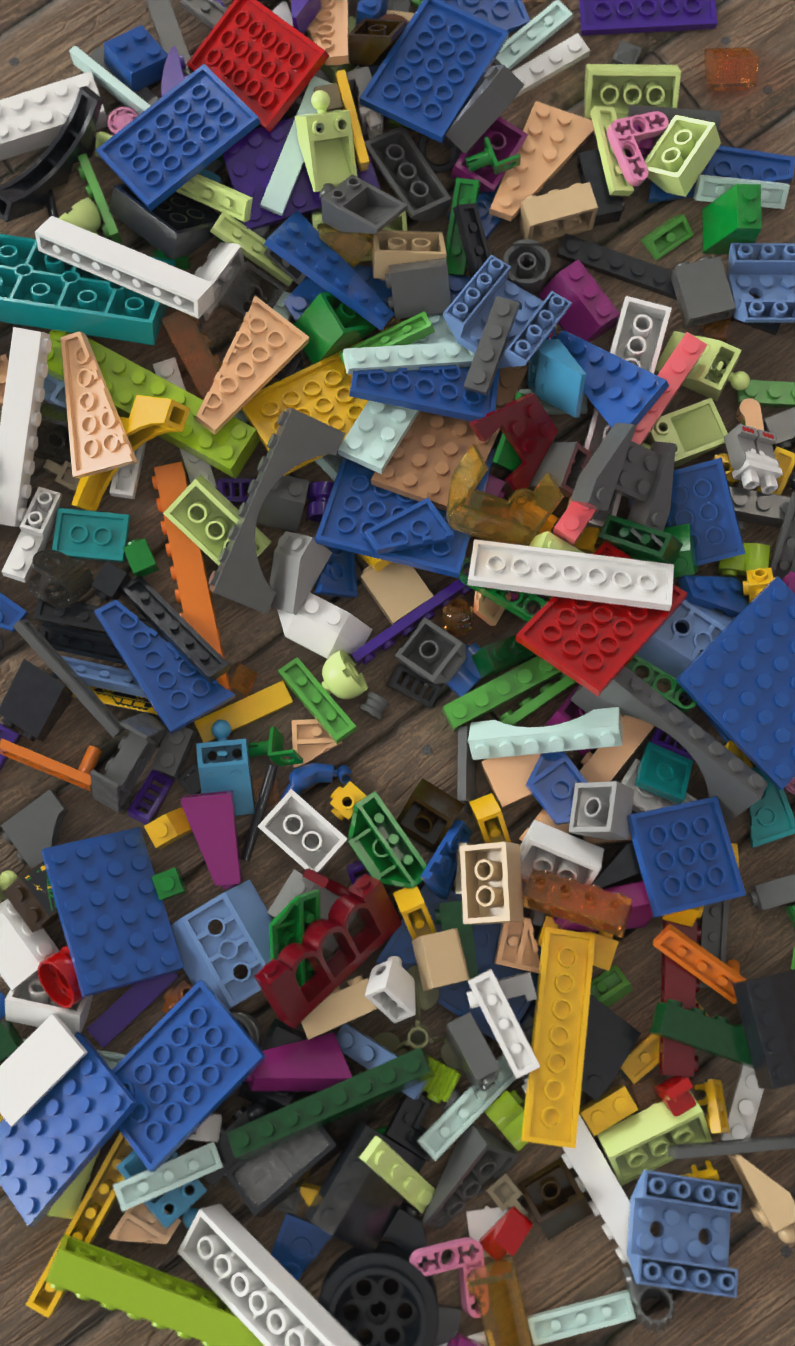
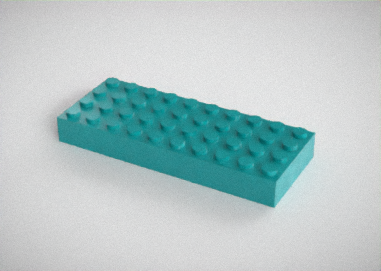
(62, 297)

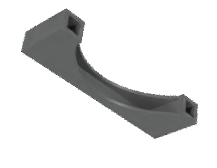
(295, 441)
(724, 773)
(36, 827)

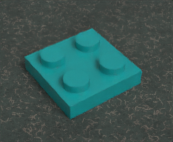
(664, 773)

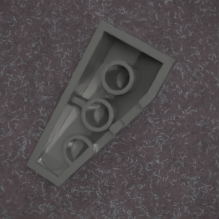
(472, 1165)

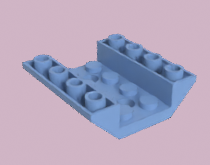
(769, 274)
(533, 322)
(676, 651)
(242, 941)
(676, 1255)

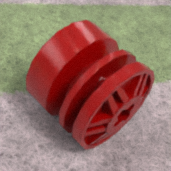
(60, 979)

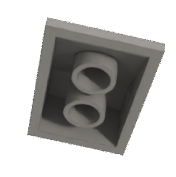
(295, 570)
(299, 885)

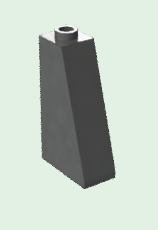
(773, 892)

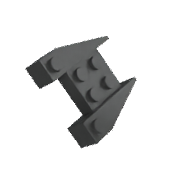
(486, 104)
(632, 472)
(124, 770)

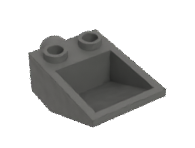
(358, 206)

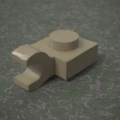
(63, 473)
(506, 1193)

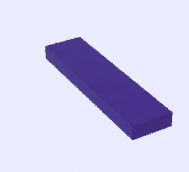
(129, 1007)

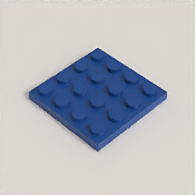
(705, 501)
(685, 856)

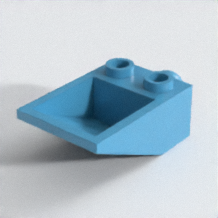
(557, 377)
(226, 771)
(180, 1201)

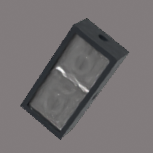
(276, 1173)

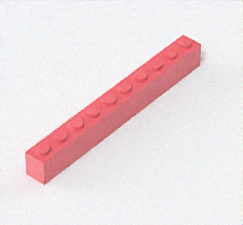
(675, 372)

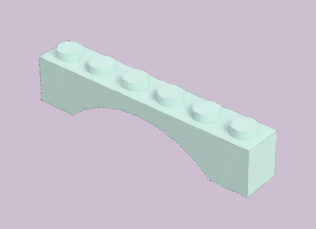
(592, 730)

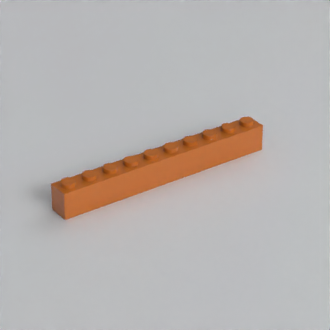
(188, 563)

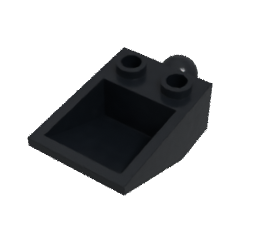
(619, 866)
(278, 1035)

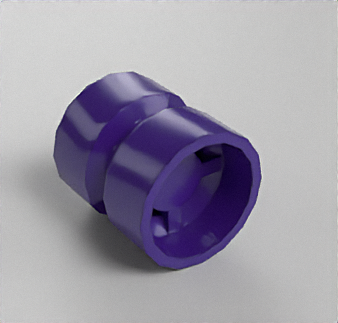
(318, 495)

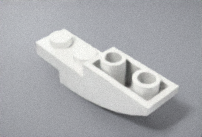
(34, 534)

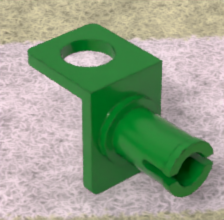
(488, 158)
(274, 749)

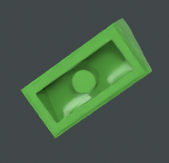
(667, 236)
(610, 986)

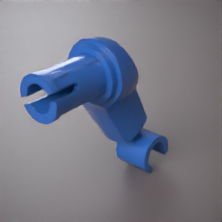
(313, 773)

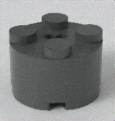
(533, 256)

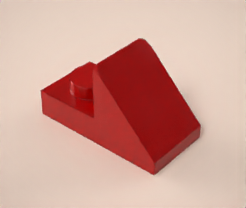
(676, 1094)
(506, 1234)

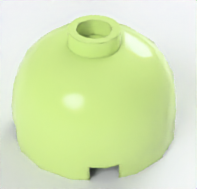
(84, 215)
(342, 677)

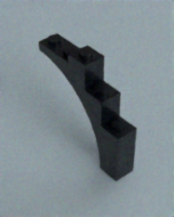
(53, 168)

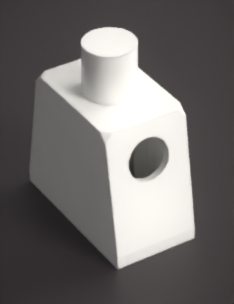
(392, 989)

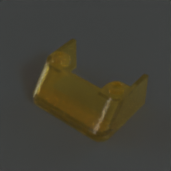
(492, 517)
(500, 1303)

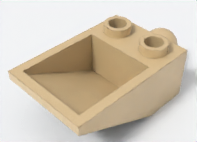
(770, 1201)

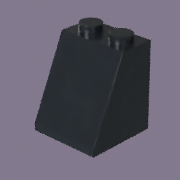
(34, 702)

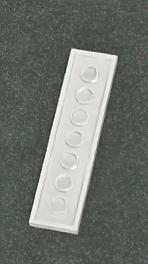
(571, 575)

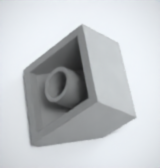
(601, 810)

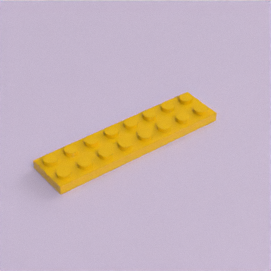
(559, 1038)

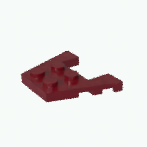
(526, 429)

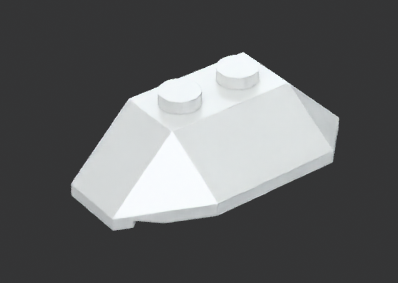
(324, 627)

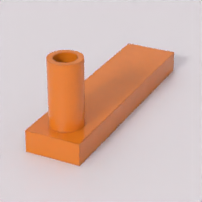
(79, 777)
(700, 961)

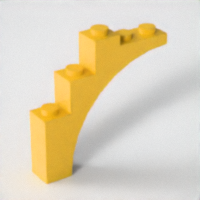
(147, 420)

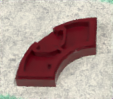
(325, 882)

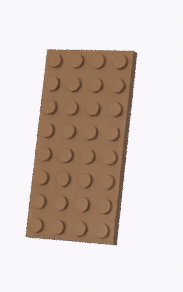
(436, 447)

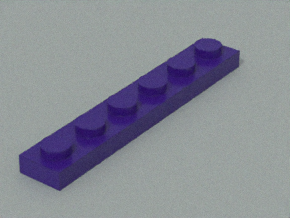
(406, 625)

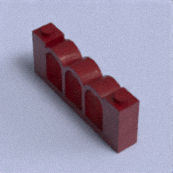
(278, 978)

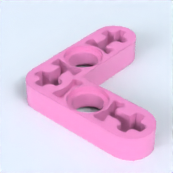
(628, 141)
(461, 1261)

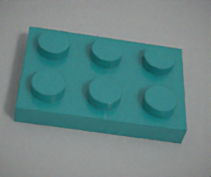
(91, 534)

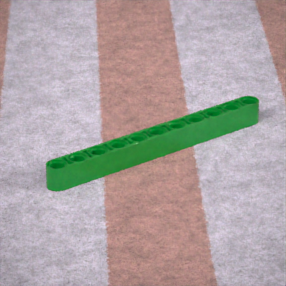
(526, 599)

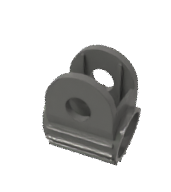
(641, 1293)

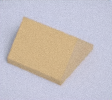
(440, 959)

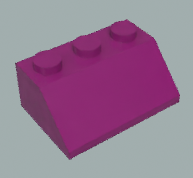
(505, 141)
(590, 310)

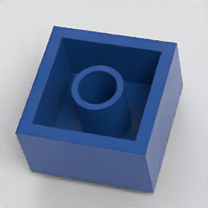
(135, 58)

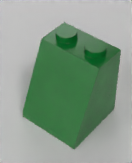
(732, 219)
(331, 327)

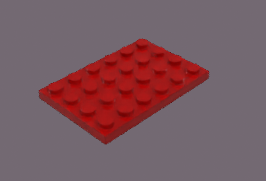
(260, 59)
(593, 638)

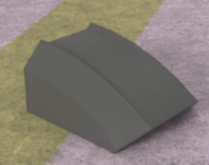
(432, 653)

